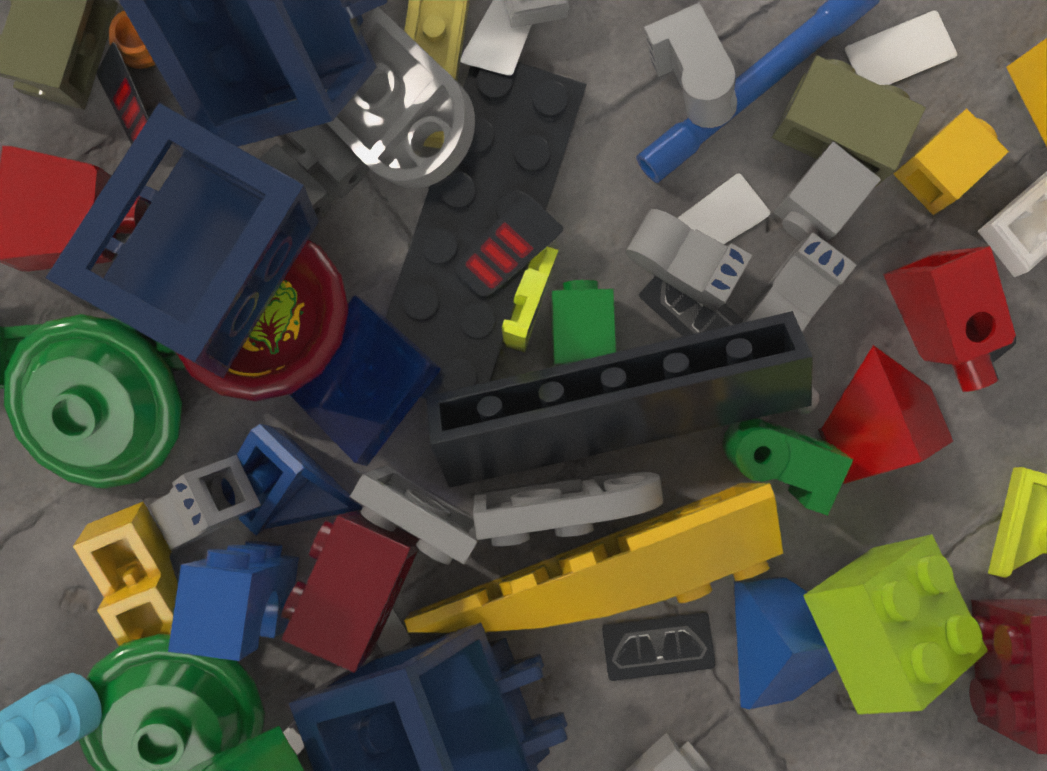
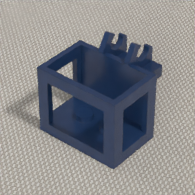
(244, 55)
(203, 249)
(430, 709)

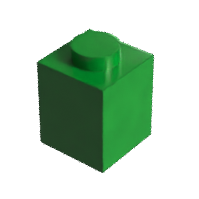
(582, 322)

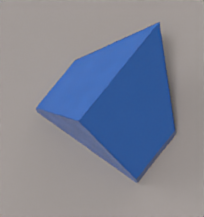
(286, 482)
(776, 642)

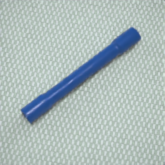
(685, 137)

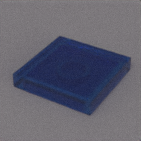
(367, 383)

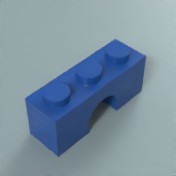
(232, 600)

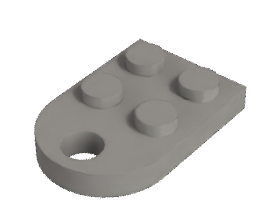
(402, 107)
(563, 504)

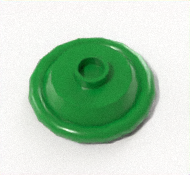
(92, 401)
(168, 708)

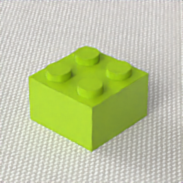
(896, 626)

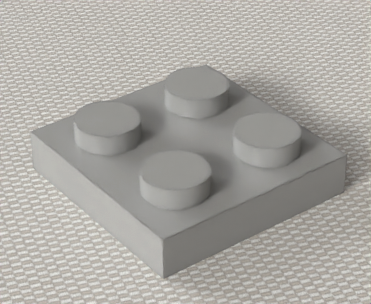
(397, 500)

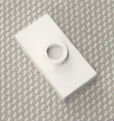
(1020, 229)

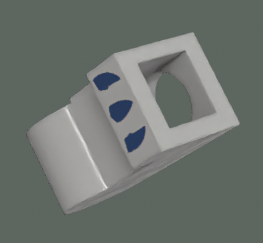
(695, 54)
(687, 258)
(803, 281)
(198, 503)

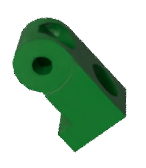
(776, 452)

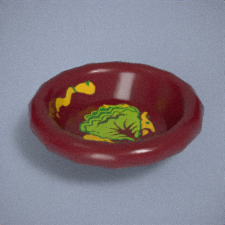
(292, 336)

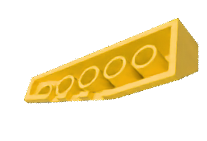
(626, 569)

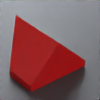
(885, 419)

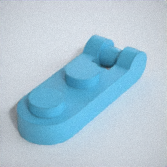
(47, 721)

